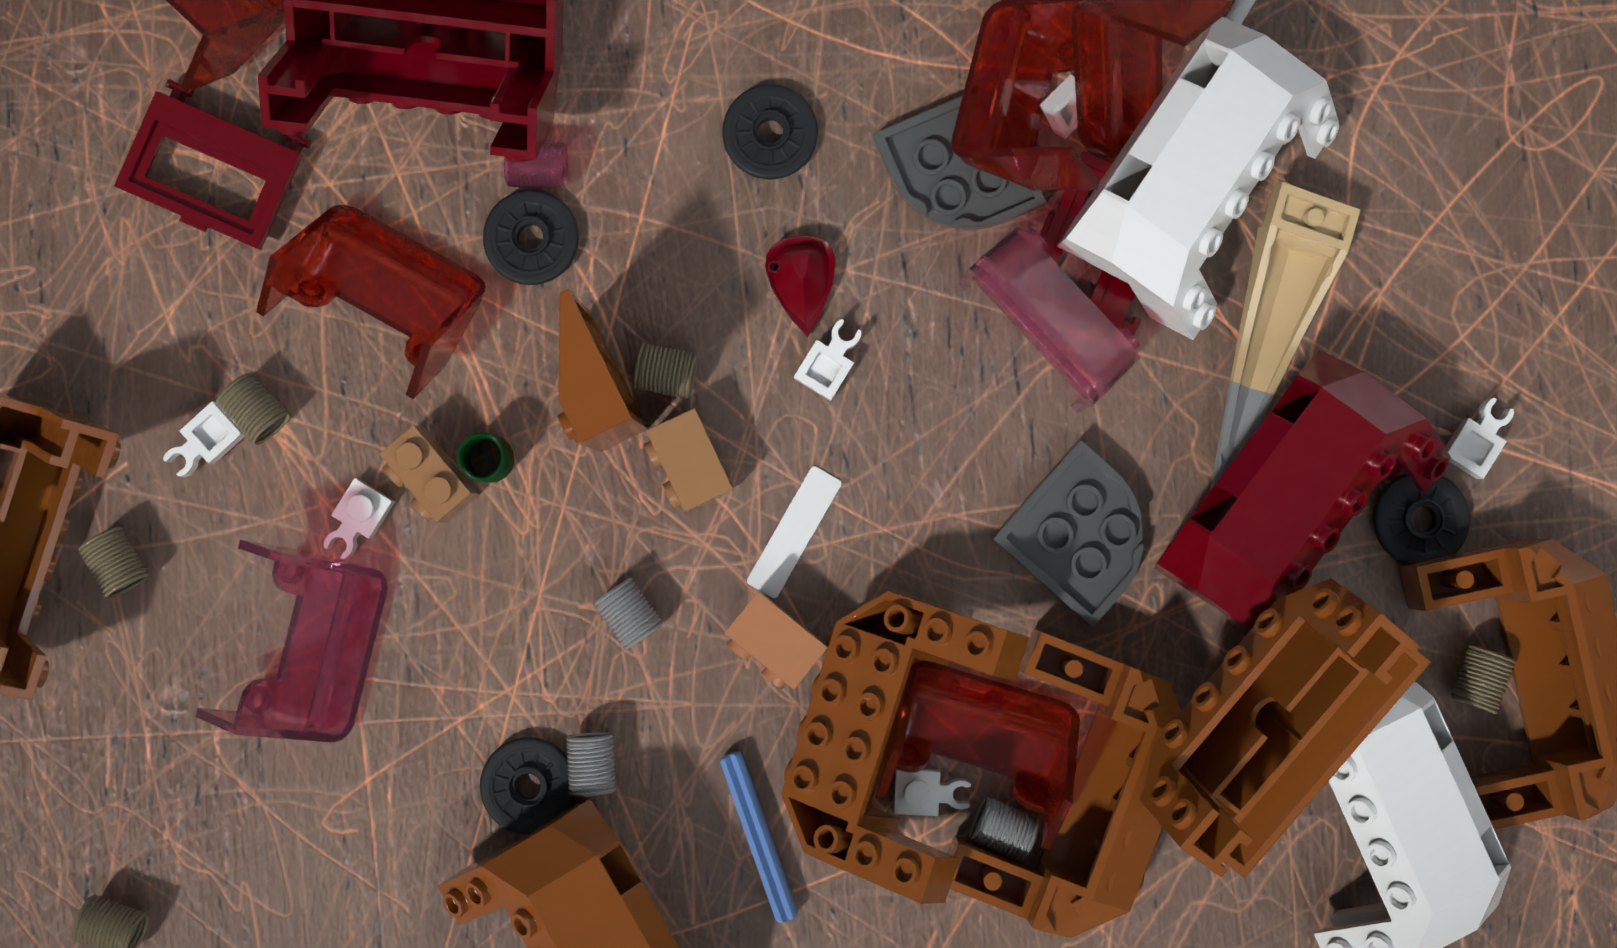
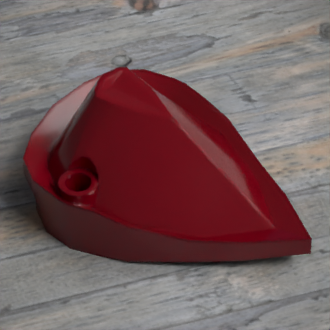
(802, 277)

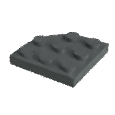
(939, 183)
(1078, 533)

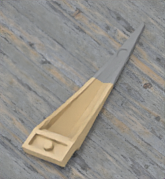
(1289, 275)

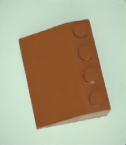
(591, 388)

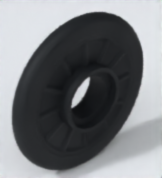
(765, 159)
(511, 217)
(1394, 525)
(500, 779)

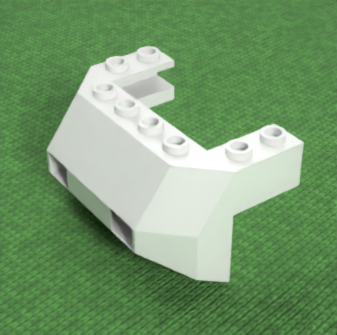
(1196, 165)
(1418, 835)

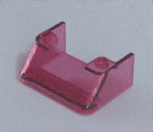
(1054, 315)
(323, 651)

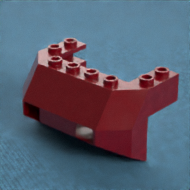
(421, 53)
(1299, 488)

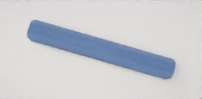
(759, 836)

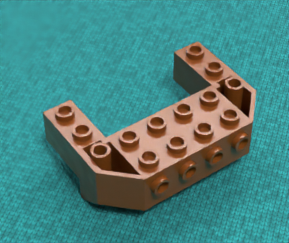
(1565, 673)
(848, 729)
(1108, 832)

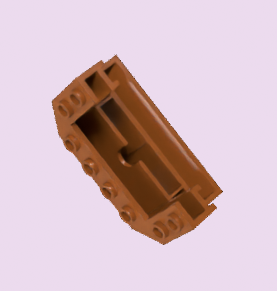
(37, 479)
(1276, 723)
(563, 888)

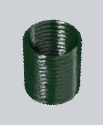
(465, 451)

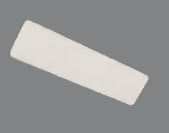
(794, 532)

